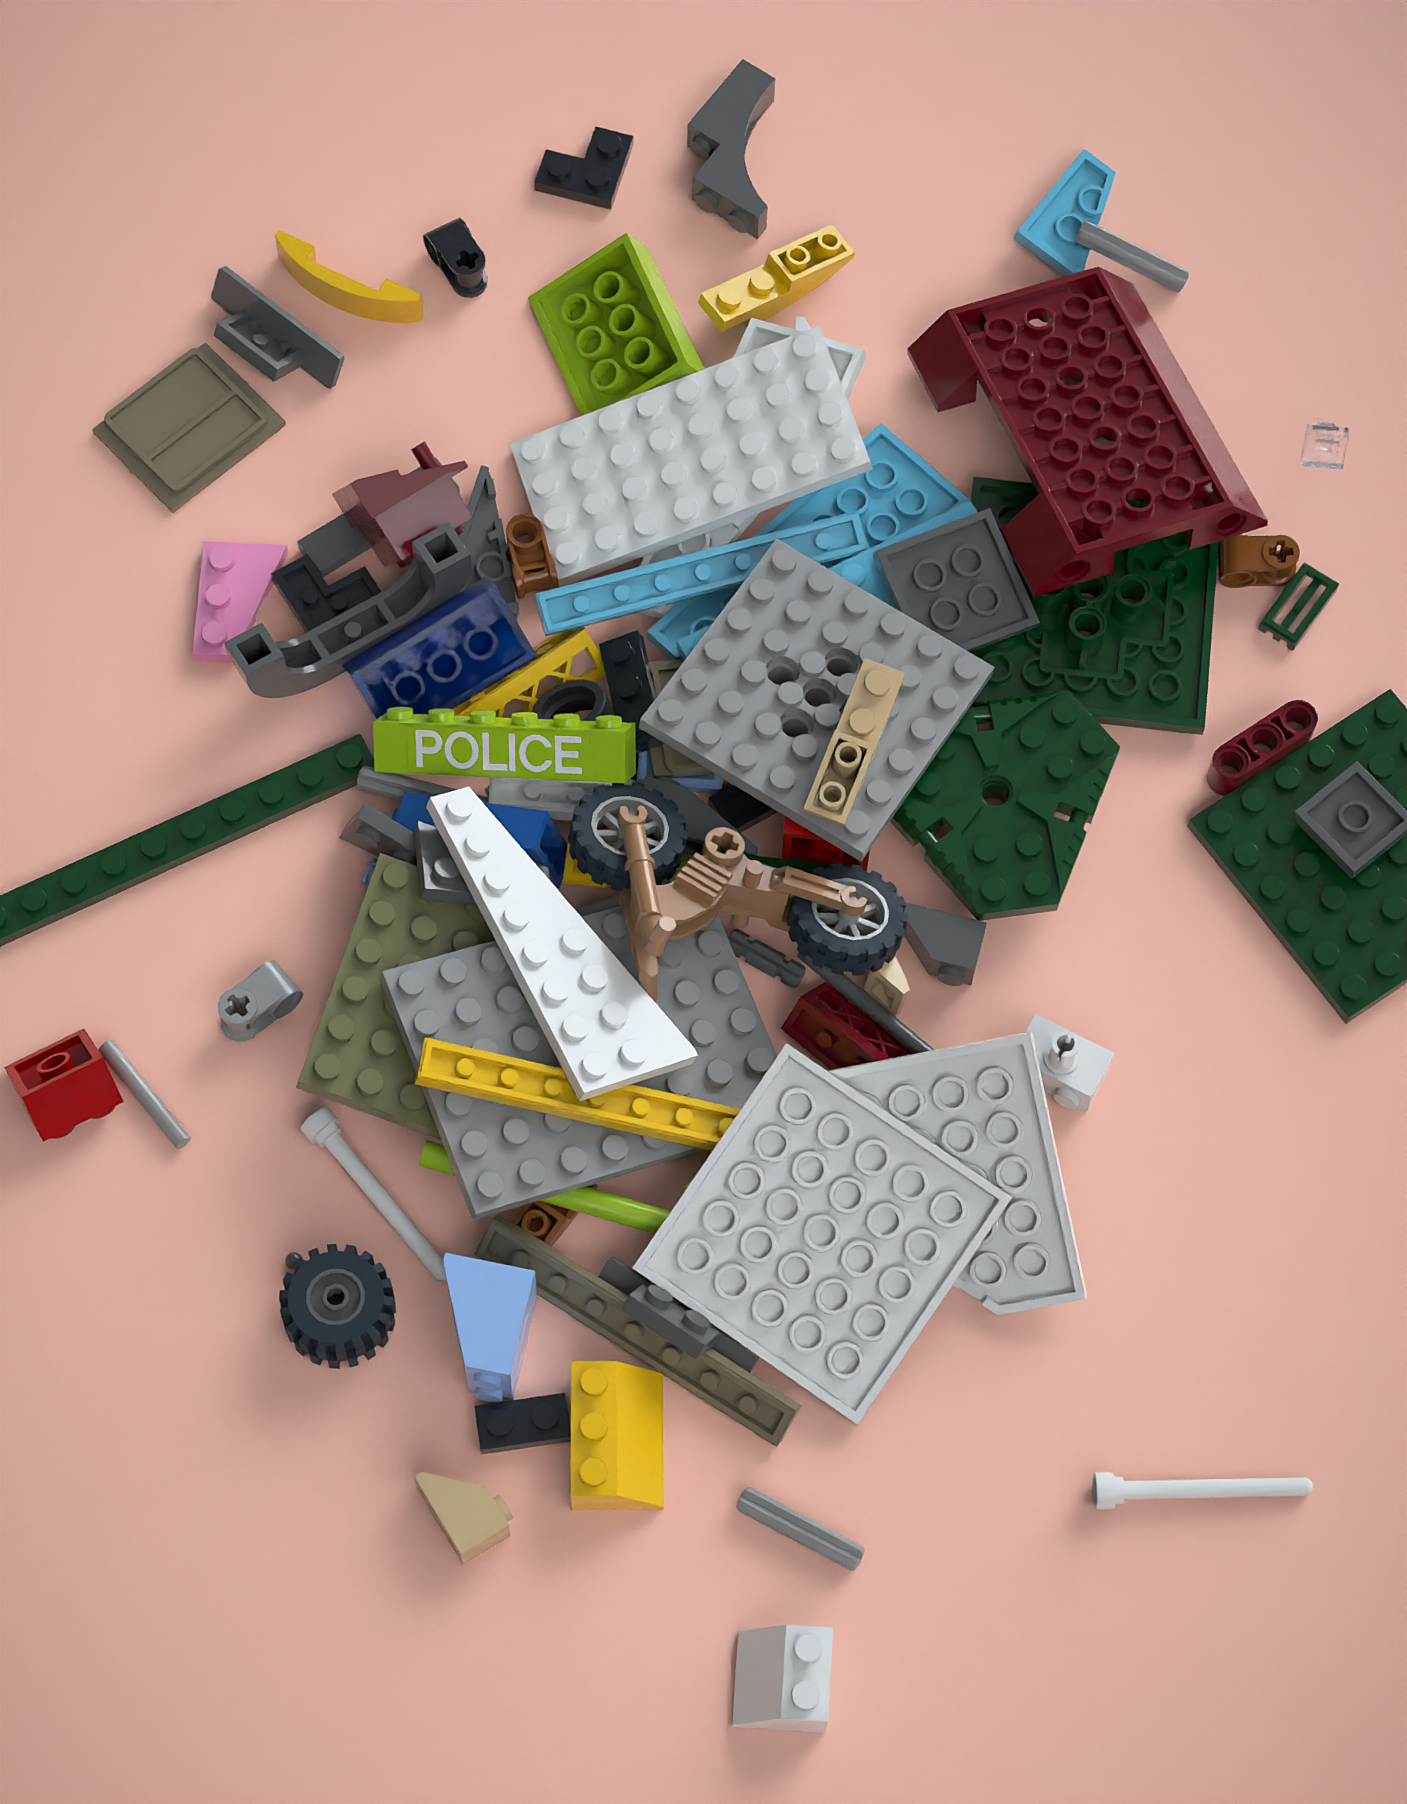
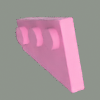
(230, 593)

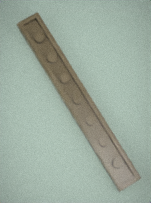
(600, 1309)

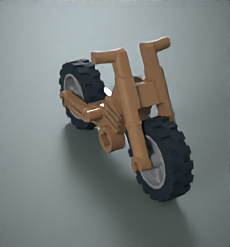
(727, 885)

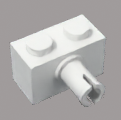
(1069, 1064)

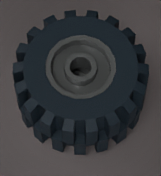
(337, 1306)

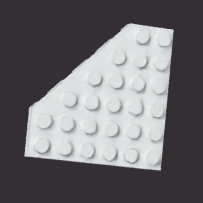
(993, 1116)

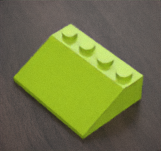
(614, 326)

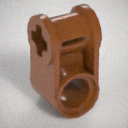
(1253, 560)
(530, 562)

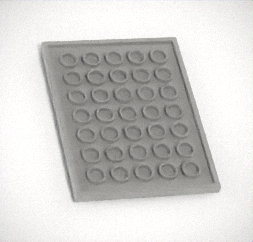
(522, 1155)

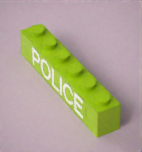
(505, 746)

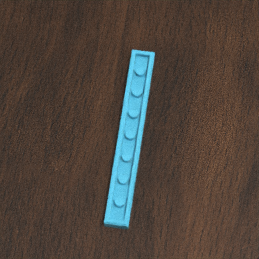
(691, 574)

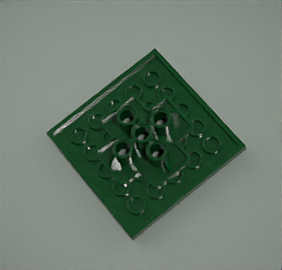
(1143, 657)

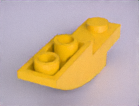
(778, 283)

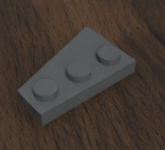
(380, 834)

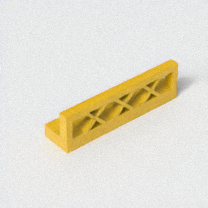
(551, 653)

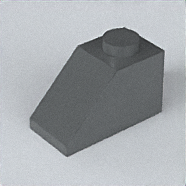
(945, 943)

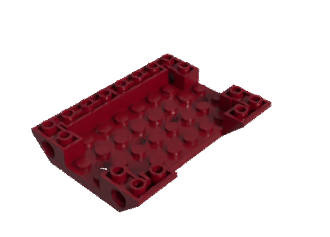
(1127, 394)

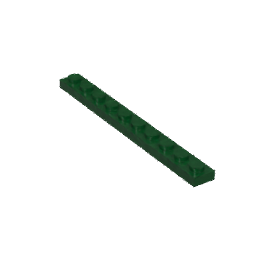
(182, 838)

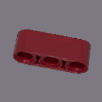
(1270, 731)

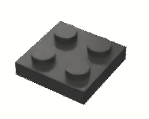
(1353, 819)

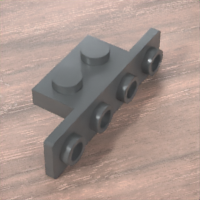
(270, 335)
(672, 1318)

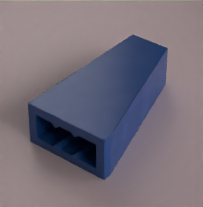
(529, 828)

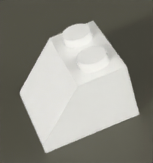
(783, 1678)

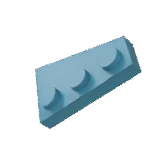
(1055, 221)

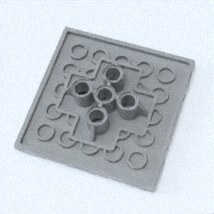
(799, 630)

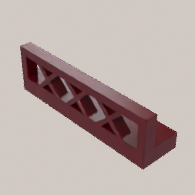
(832, 1033)

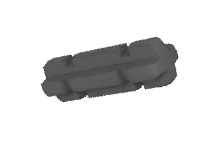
(766, 958)

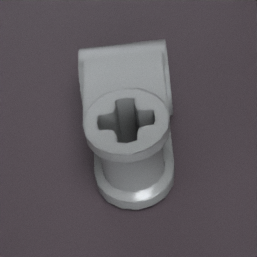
(258, 1002)

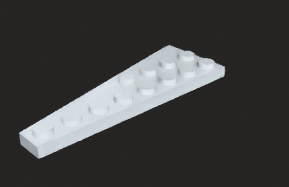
(580, 993)

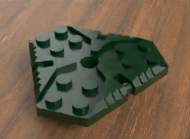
(1039, 761)

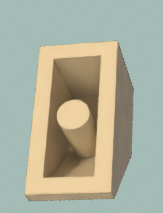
(465, 1513)

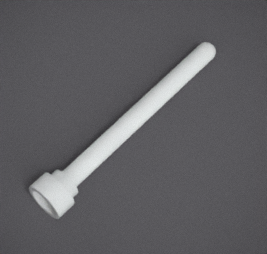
(324, 1130)
(1113, 1490)

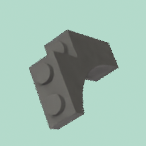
(721, 137)

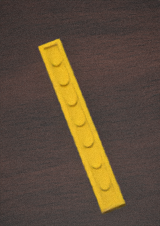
(548, 1091)

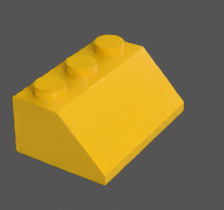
(616, 1437)

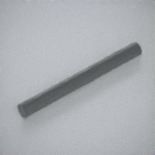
(871, 1008)

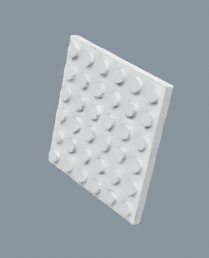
(822, 1233)

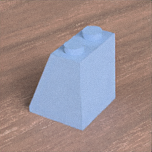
(492, 1321)

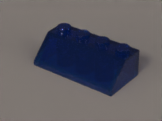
(443, 655)

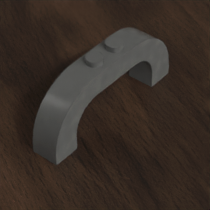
(302, 663)

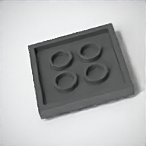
(959, 582)

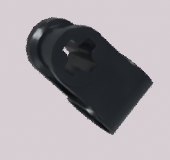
(458, 257)

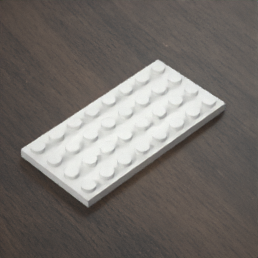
(691, 456)

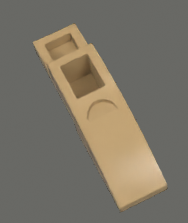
(854, 742)

